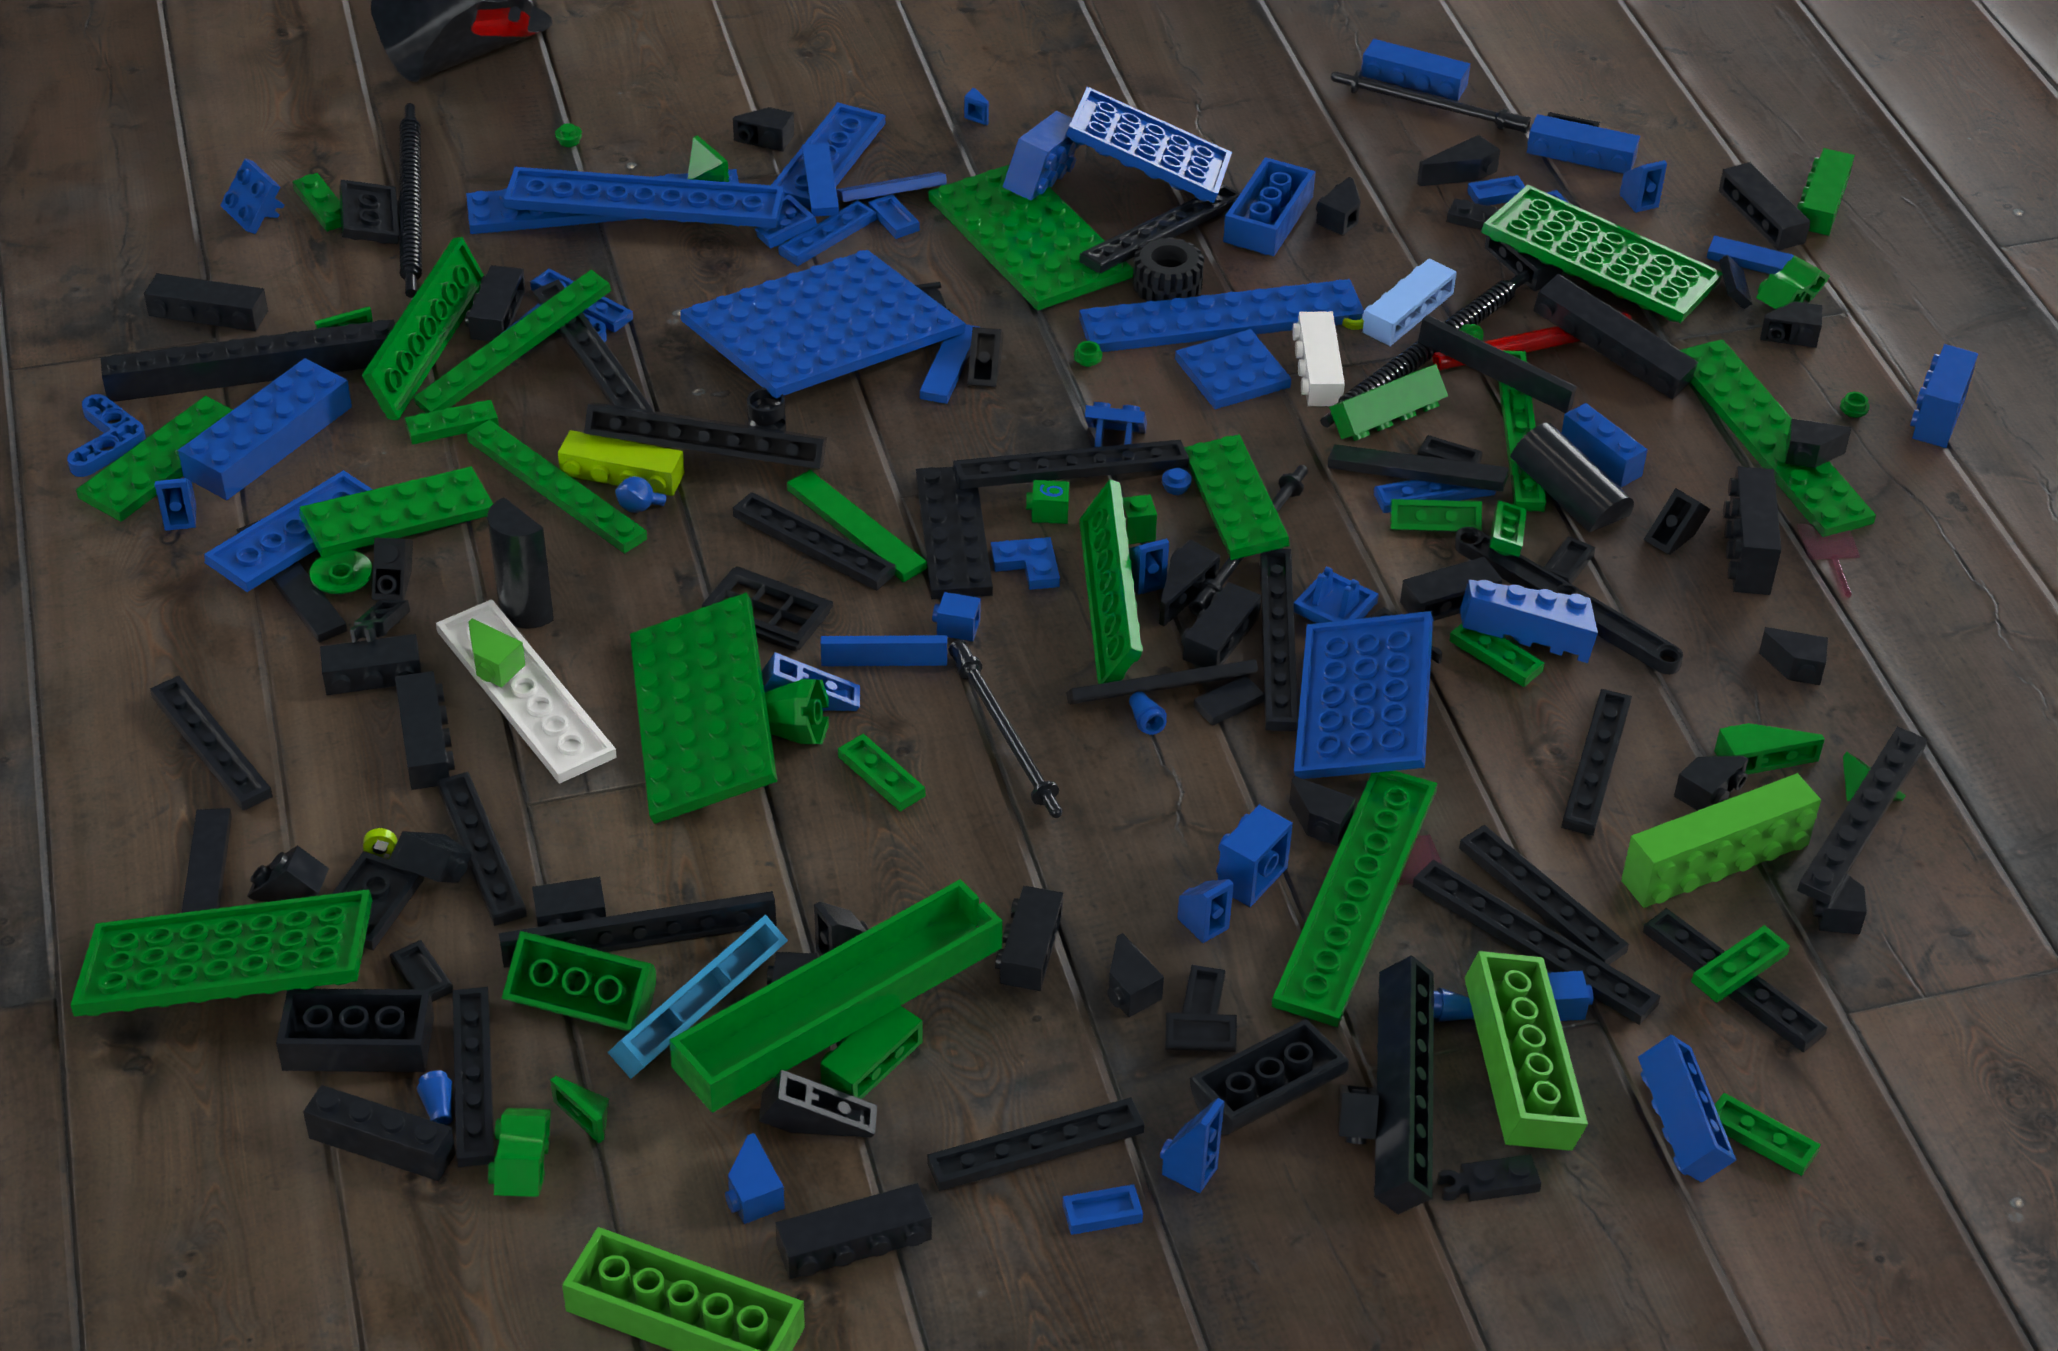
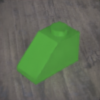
(495, 653)

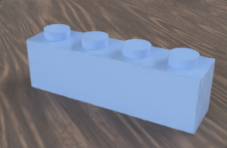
(1408, 302)

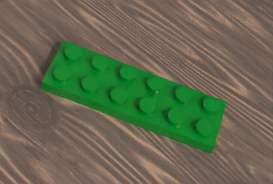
(131, 478)
(1236, 497)
(396, 510)

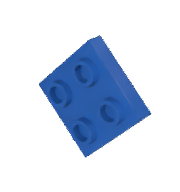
(251, 197)
(1126, 419)
(1334, 599)

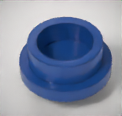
(1176, 481)

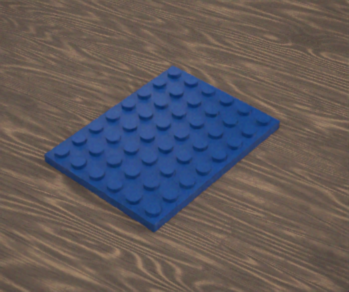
(821, 322)

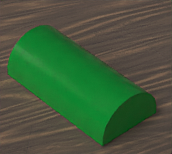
(580, 982)

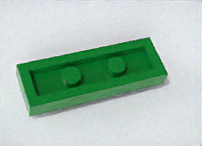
(319, 200)
(449, 421)
(1434, 515)
(1508, 529)
(1499, 654)
(881, 772)
(1740, 963)
(1766, 1135)

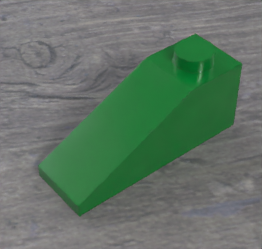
(1769, 746)

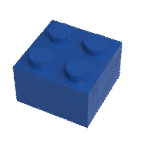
(1255, 854)

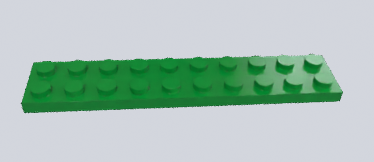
(1763, 429)
(1354, 897)

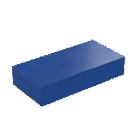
(1495, 190)
(894, 216)
(1102, 1209)

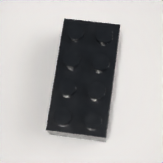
(1752, 530)
(355, 1030)

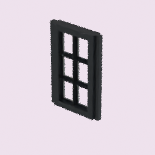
(779, 590)

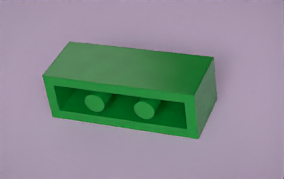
(872, 1053)

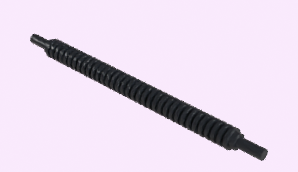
(410, 200)
(1419, 354)

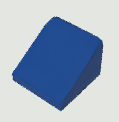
(976, 107)

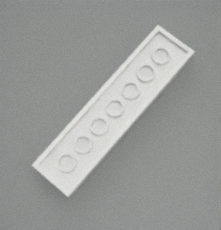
(534, 700)

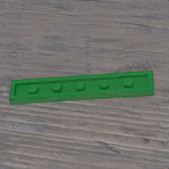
(855, 524)

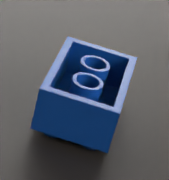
(1943, 395)

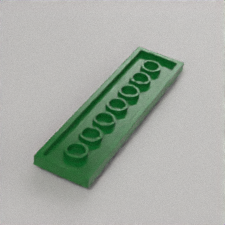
(424, 329)
(1110, 585)

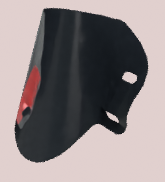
(440, 34)

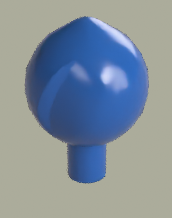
(637, 495)

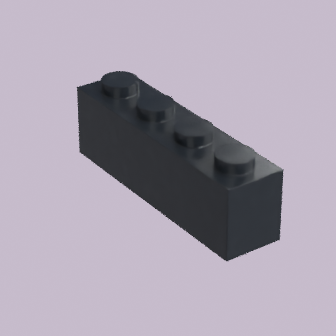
(1764, 206)
(206, 302)
(423, 730)
(379, 1132)
(853, 1231)

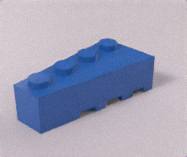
(1531, 616)

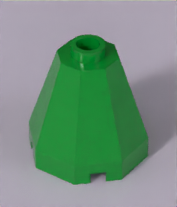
(797, 711)

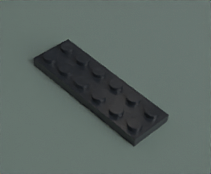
(953, 535)

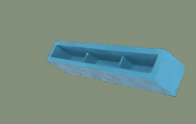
(697, 996)

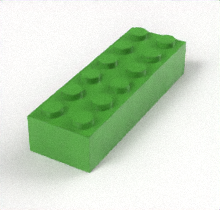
(1720, 840)
(1525, 1051)
(677, 1300)

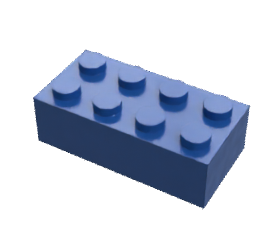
(1041, 157)
(1269, 206)

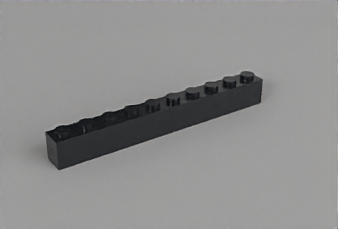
(240, 360)

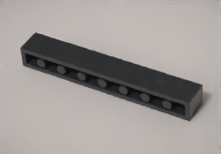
(705, 435)
(1405, 1086)

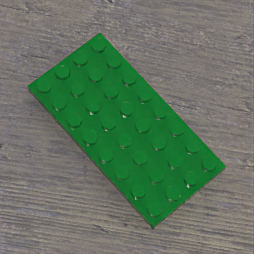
(1026, 240)
(1602, 253)
(702, 708)
(223, 953)

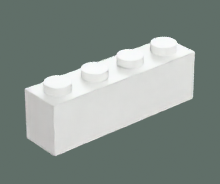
(1320, 358)

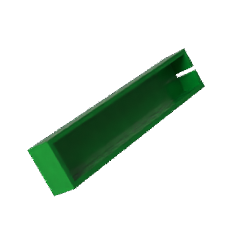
(835, 995)

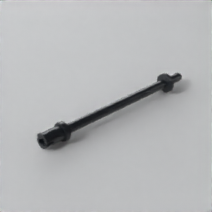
(1502, 118)
(1290, 486)
(970, 668)

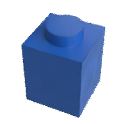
(957, 616)
(1571, 994)

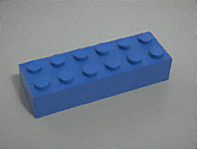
(265, 429)

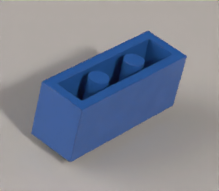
(1605, 444)

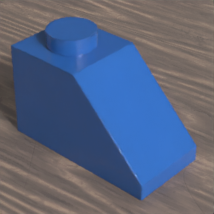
(1643, 186)
(176, 503)
(1149, 565)
(1206, 908)
(754, 1183)

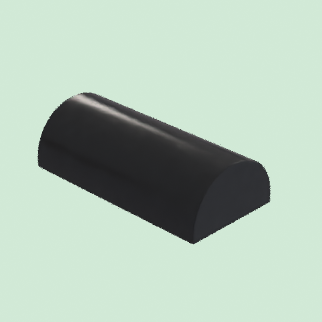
(1571, 478)
(520, 566)
(1269, 1075)

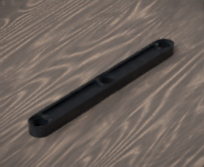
(1610, 623)

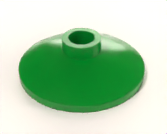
(341, 572)

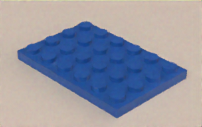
(1149, 145)
(1364, 696)

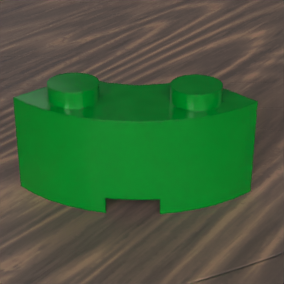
(1793, 283)
(521, 1151)

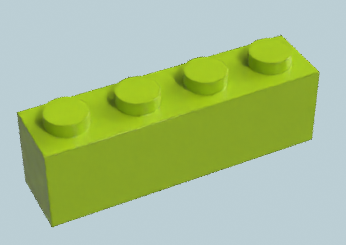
(614, 460)

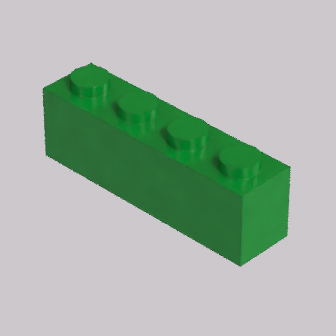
(1825, 189)
(1389, 401)

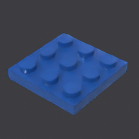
(1232, 369)

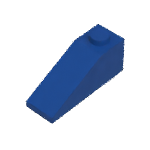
(783, 670)
(1194, 1151)

